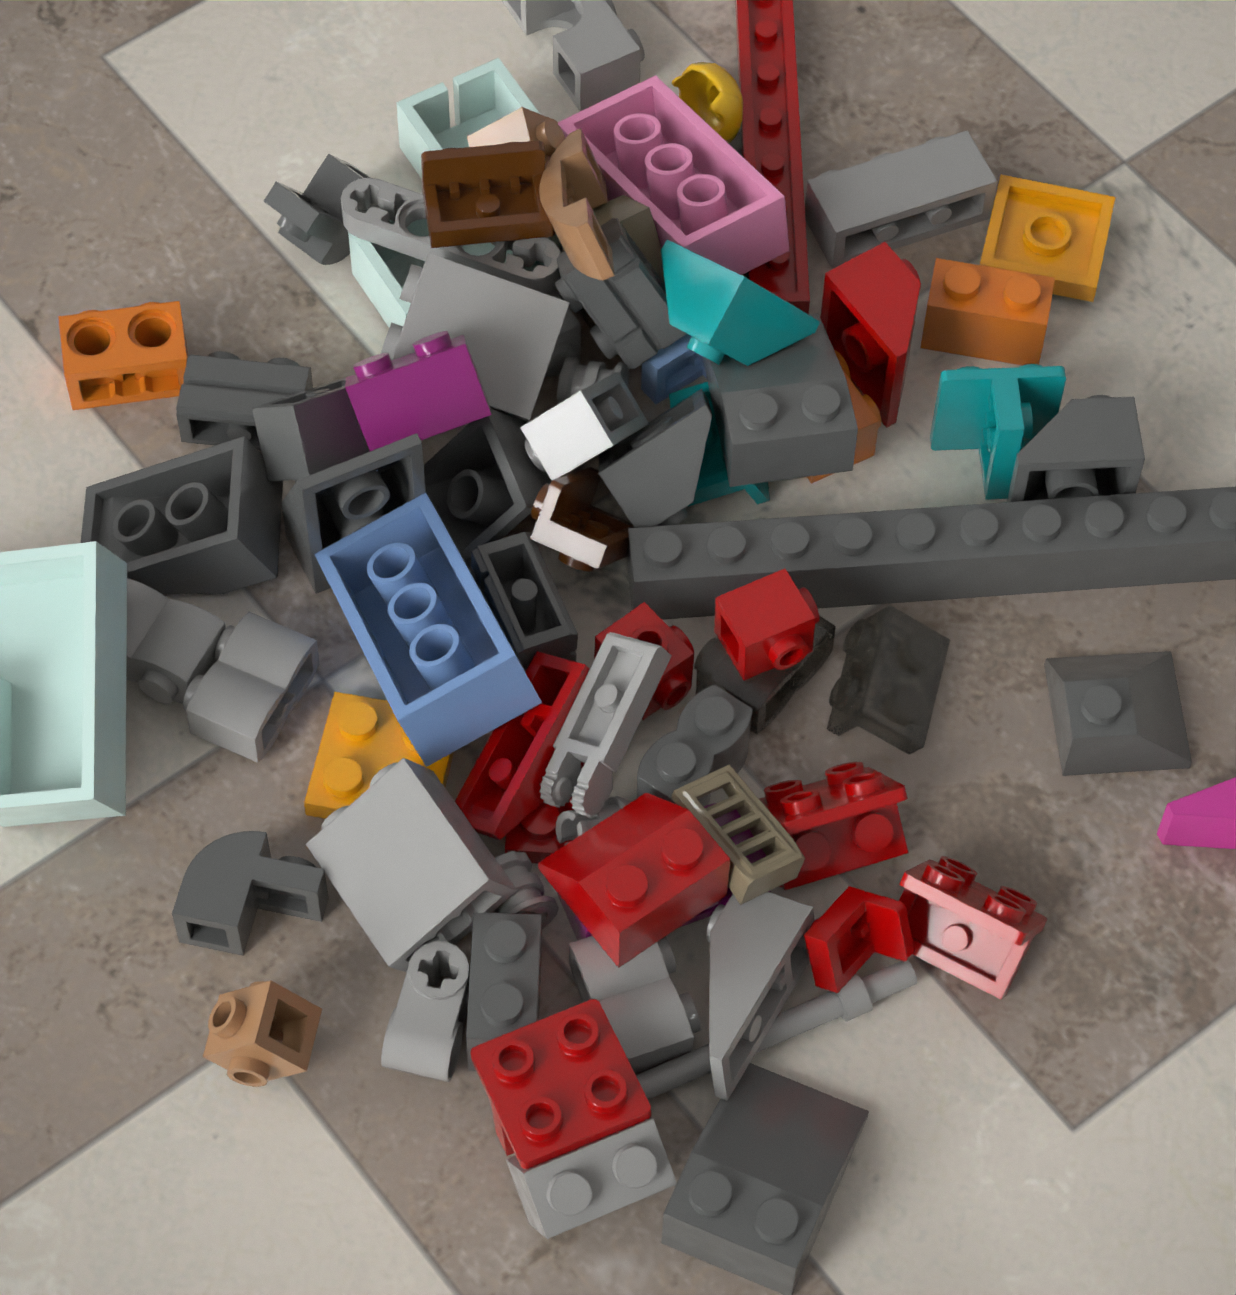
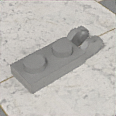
(602, 723)

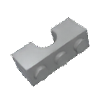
(594, 53)

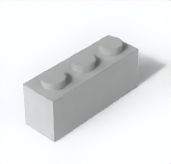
(900, 197)

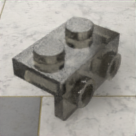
(889, 679)

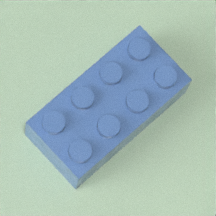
(426, 630)

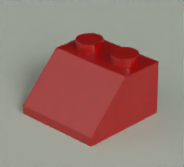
(871, 322)
(639, 875)

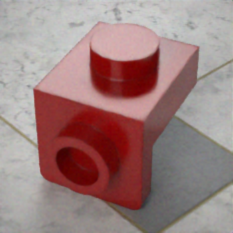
(851, 934)

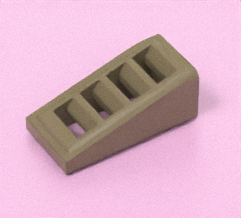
(782, 854)

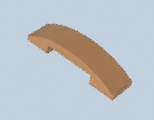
(568, 193)

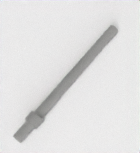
(849, 1003)

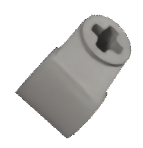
(428, 1021)

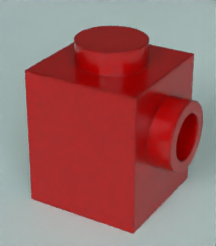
(766, 624)

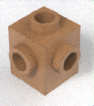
(261, 1033)

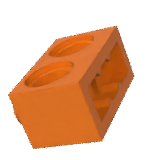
(115, 358)

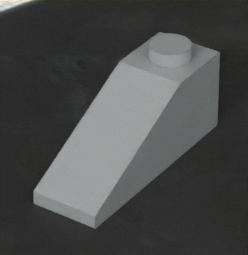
(753, 969)

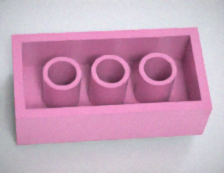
(686, 175)

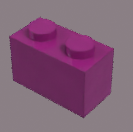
(418, 392)

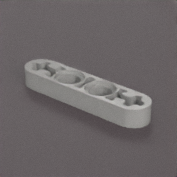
(408, 206)

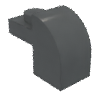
(315, 217)
(235, 880)

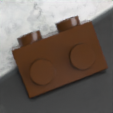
(484, 194)
(574, 527)

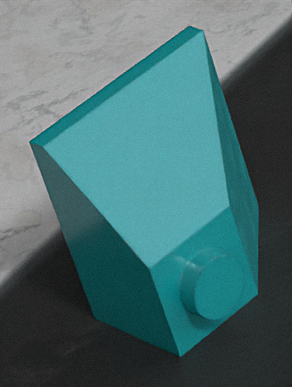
(727, 310)

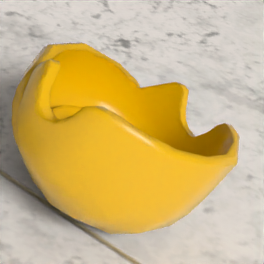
(712, 96)

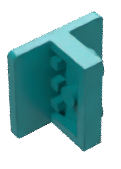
(996, 414)

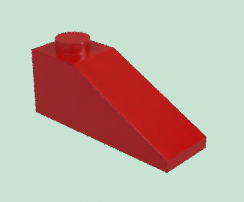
(511, 766)

